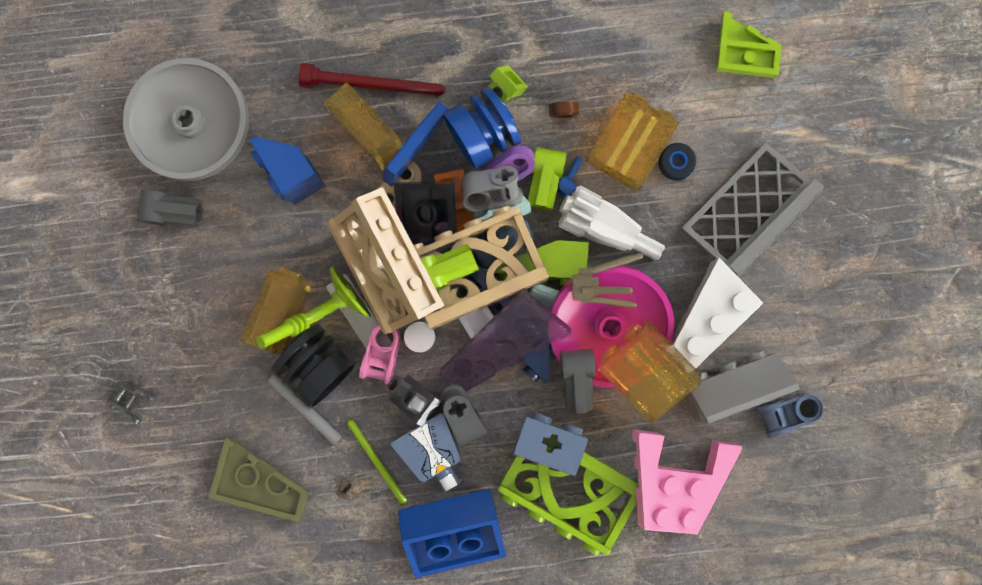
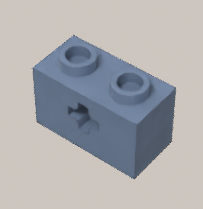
(562, 458)

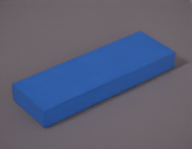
(414, 144)

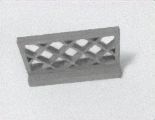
(775, 223)

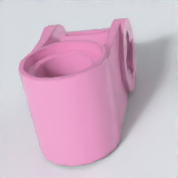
(380, 357)

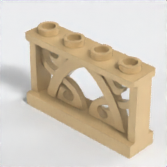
(384, 261)
(497, 290)

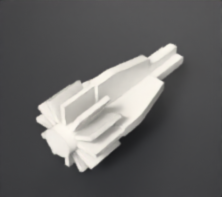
(604, 223)

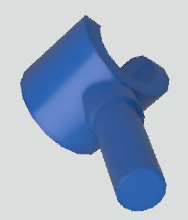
(566, 186)

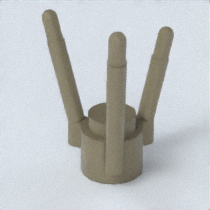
(587, 287)

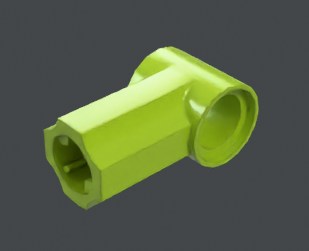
(547, 172)
(450, 266)

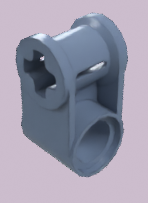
(785, 416)

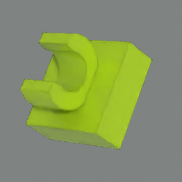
(508, 81)

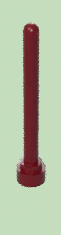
(313, 76)

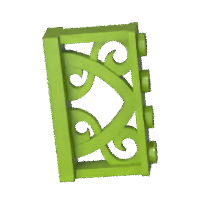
(613, 486)

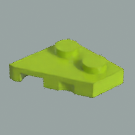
(746, 50)

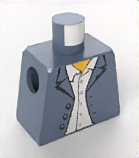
(431, 452)

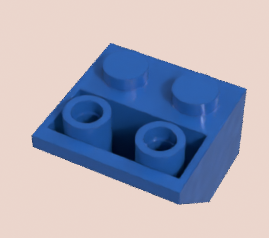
(289, 168)

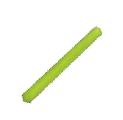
(377, 462)

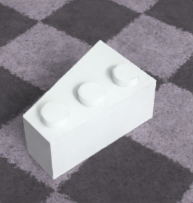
(714, 313)

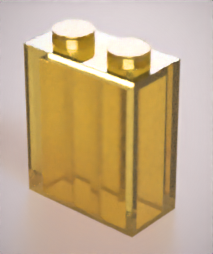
(363, 125)
(632, 141)
(278, 300)
(649, 371)

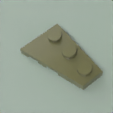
(256, 485)

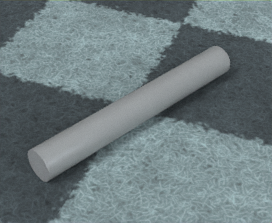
(309, 414)

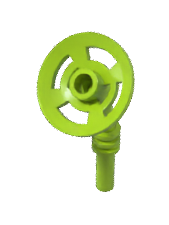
(299, 323)

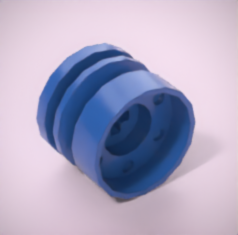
(482, 127)

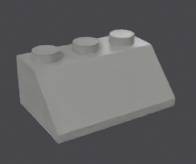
(740, 387)

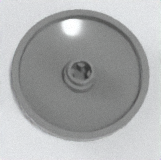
(186, 119)

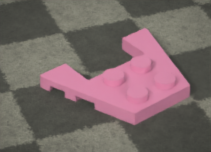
(677, 497)

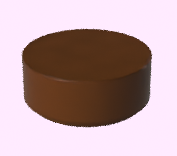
(563, 109)

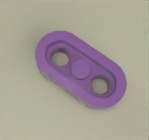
(518, 157)

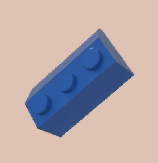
(451, 533)

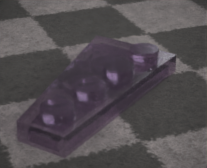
(510, 335)

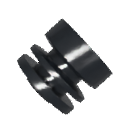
(308, 360)

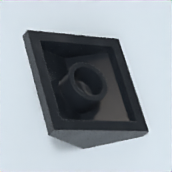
(426, 209)

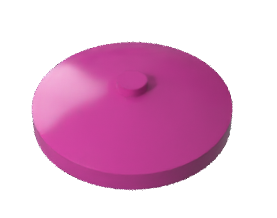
(601, 325)

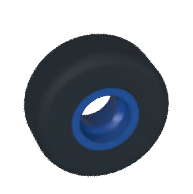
(688, 161)

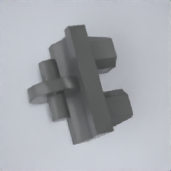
(412, 399)

